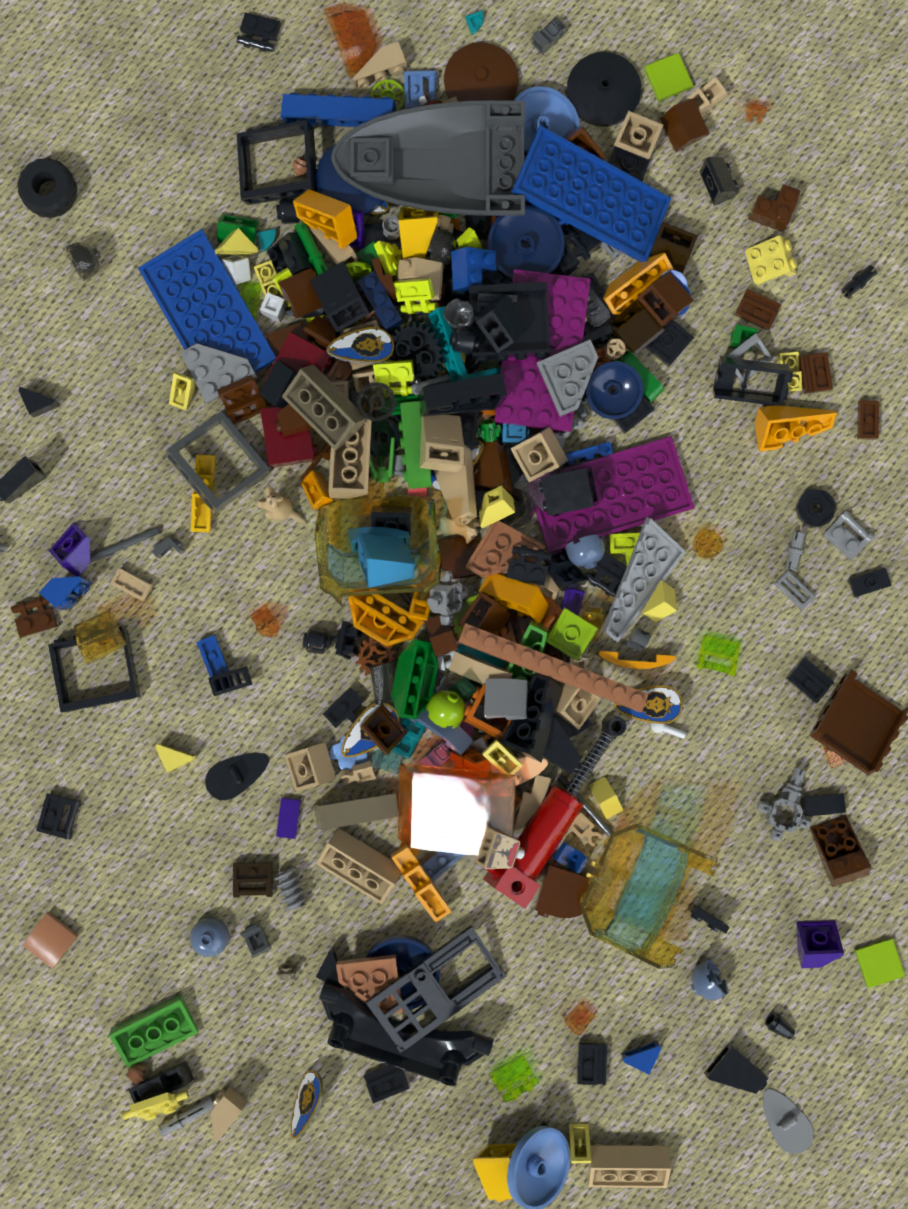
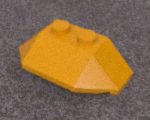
(634, 281)
(382, 619)

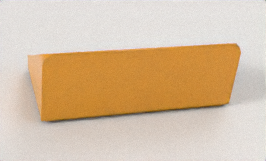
(316, 489)

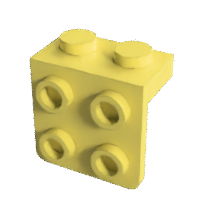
(771, 260)

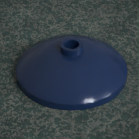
(623, 399)

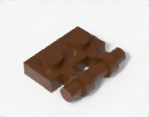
(36, 622)

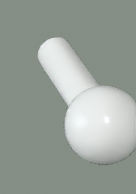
(658, 728)

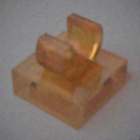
(755, 109)

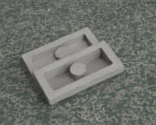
(506, 698)

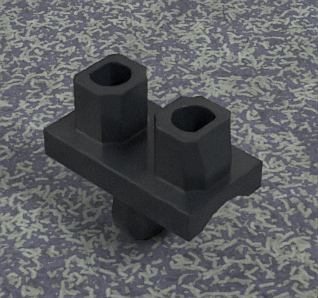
(345, 640)

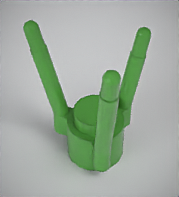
(383, 473)

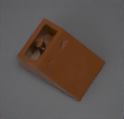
(840, 851)

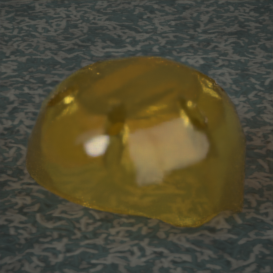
(705, 547)

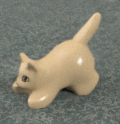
(278, 506)
(449, 527)

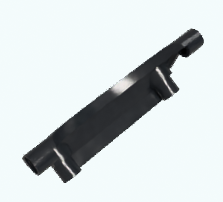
(434, 1056)

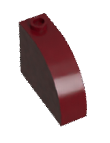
(300, 353)
(286, 450)

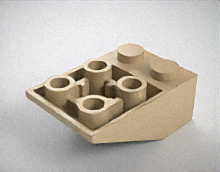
(441, 443)

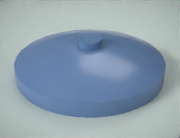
(549, 109)
(538, 1167)

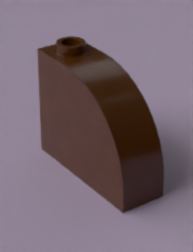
(561, 893)

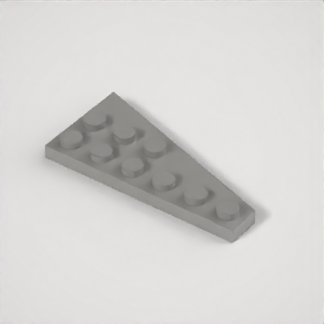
(650, 562)

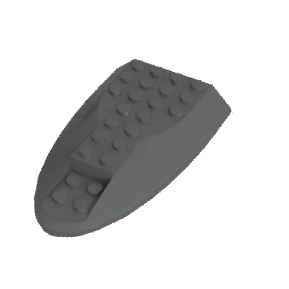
(439, 157)

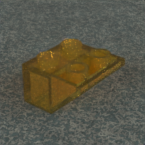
(98, 636)

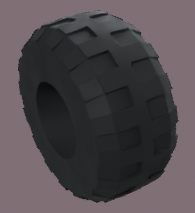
(56, 202)

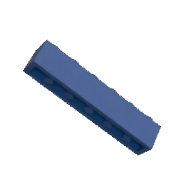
(334, 110)

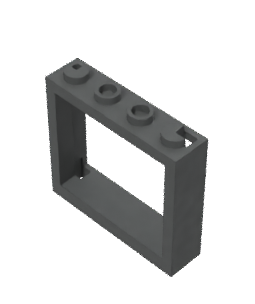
(196, 482)

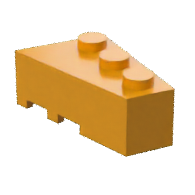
(327, 215)
(516, 595)

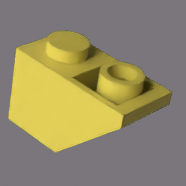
(495, 506)

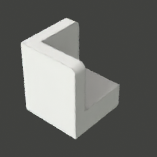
(237, 268)
(273, 307)

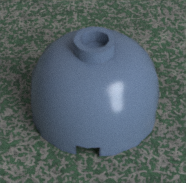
(586, 552)
(209, 937)
(708, 982)

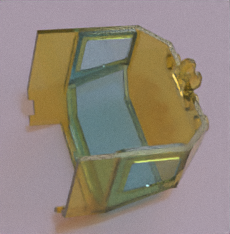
(340, 568)
(638, 891)

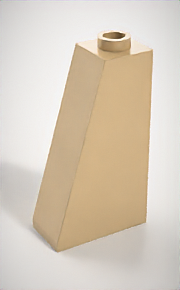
(332, 250)
(459, 490)

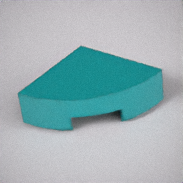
(474, 21)
(266, 239)

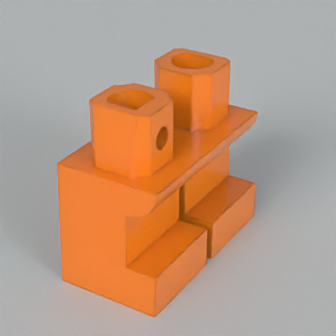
(470, 761)

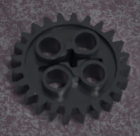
(408, 335)

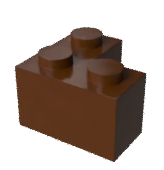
(775, 213)
(441, 636)

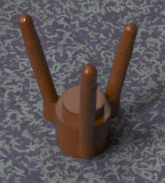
(325, 452)

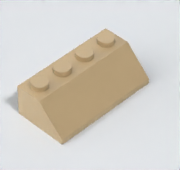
(351, 465)
(359, 865)
(629, 1166)

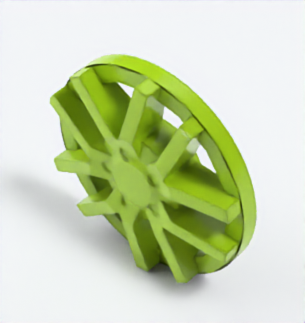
(389, 92)
(359, 272)

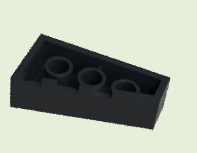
(463, 396)
(531, 734)

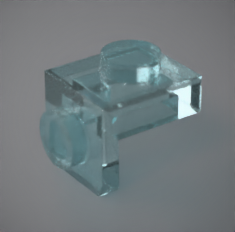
(387, 762)

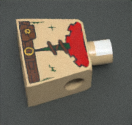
(498, 850)

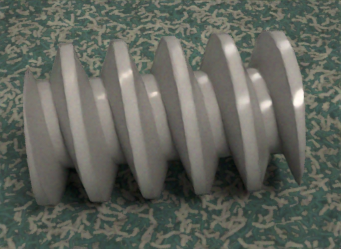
(290, 888)

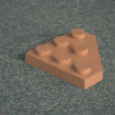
(495, 550)
(369, 976)

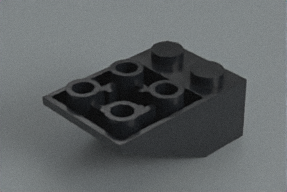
(340, 297)

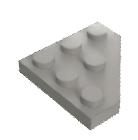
(215, 369)
(568, 375)

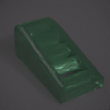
(463, 688)

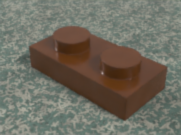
(868, 420)

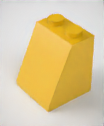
(416, 231)
(492, 1170)

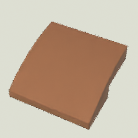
(50, 940)

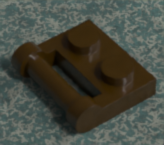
(252, 873)

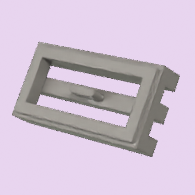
(782, 579)

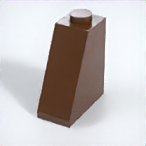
(291, 422)
(493, 468)

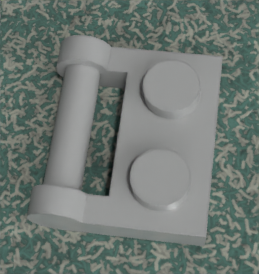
(844, 540)

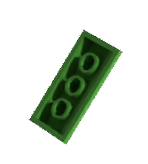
(153, 1030)

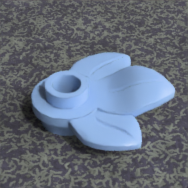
(345, 763)

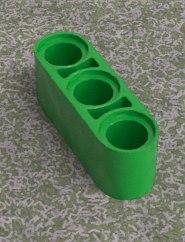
(651, 386)

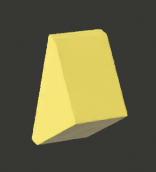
(236, 244)
(182, 391)
(661, 602)
(172, 757)
(502, 758)
(605, 797)
(579, 1143)

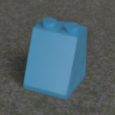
(384, 559)

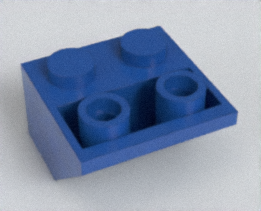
(64, 591)

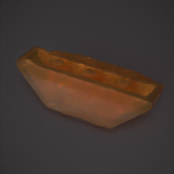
(351, 36)

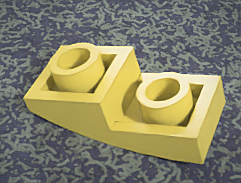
(264, 273)
(792, 359)

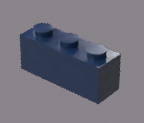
(380, 302)

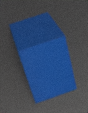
(643, 1057)

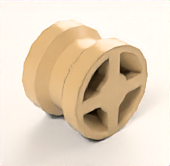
(616, 346)

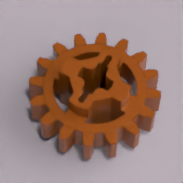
(373, 648)

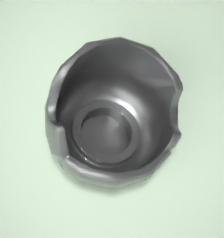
(459, 314)

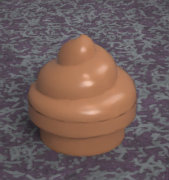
(299, 166)
(136, 1073)

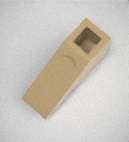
(386, 62)

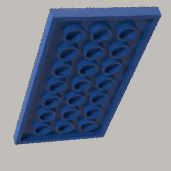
(591, 194)
(204, 301)

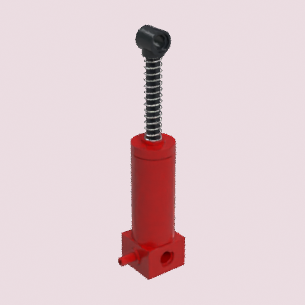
(550, 825)

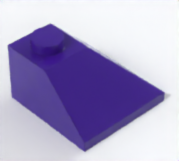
(72, 550)
(818, 943)

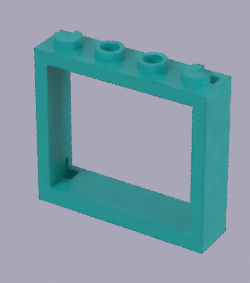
(454, 362)

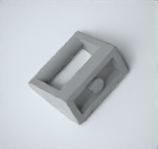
(743, 348)

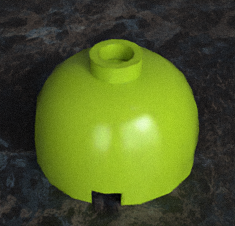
(446, 709)

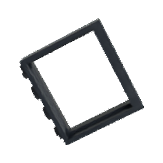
(266, 134)
(59, 677)

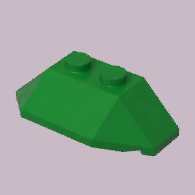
(414, 679)

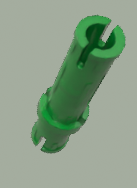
(314, 255)

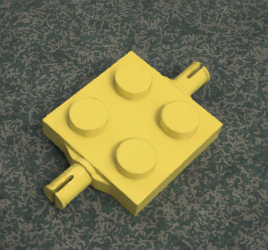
(151, 1107)

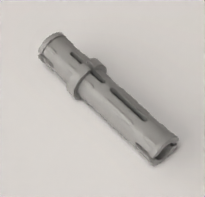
(166, 1127)

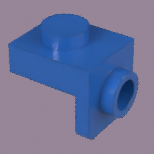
(571, 858)

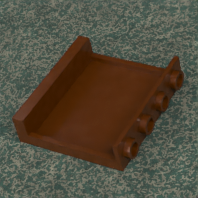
(858, 724)

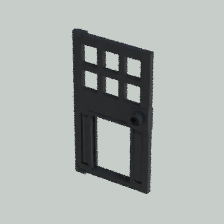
(433, 994)

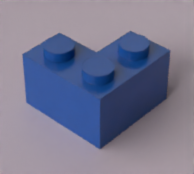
(469, 265)

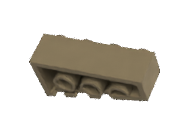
(356, 811)

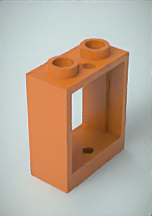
(470, 710)

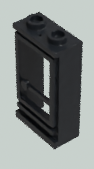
(725, 376)

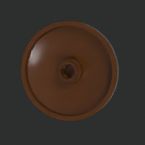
(481, 74)

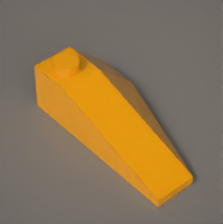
(785, 423)

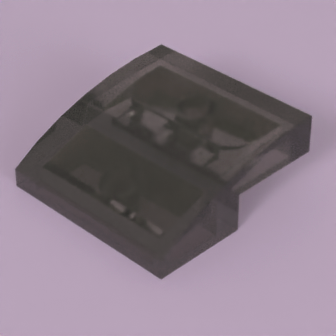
(382, 680)

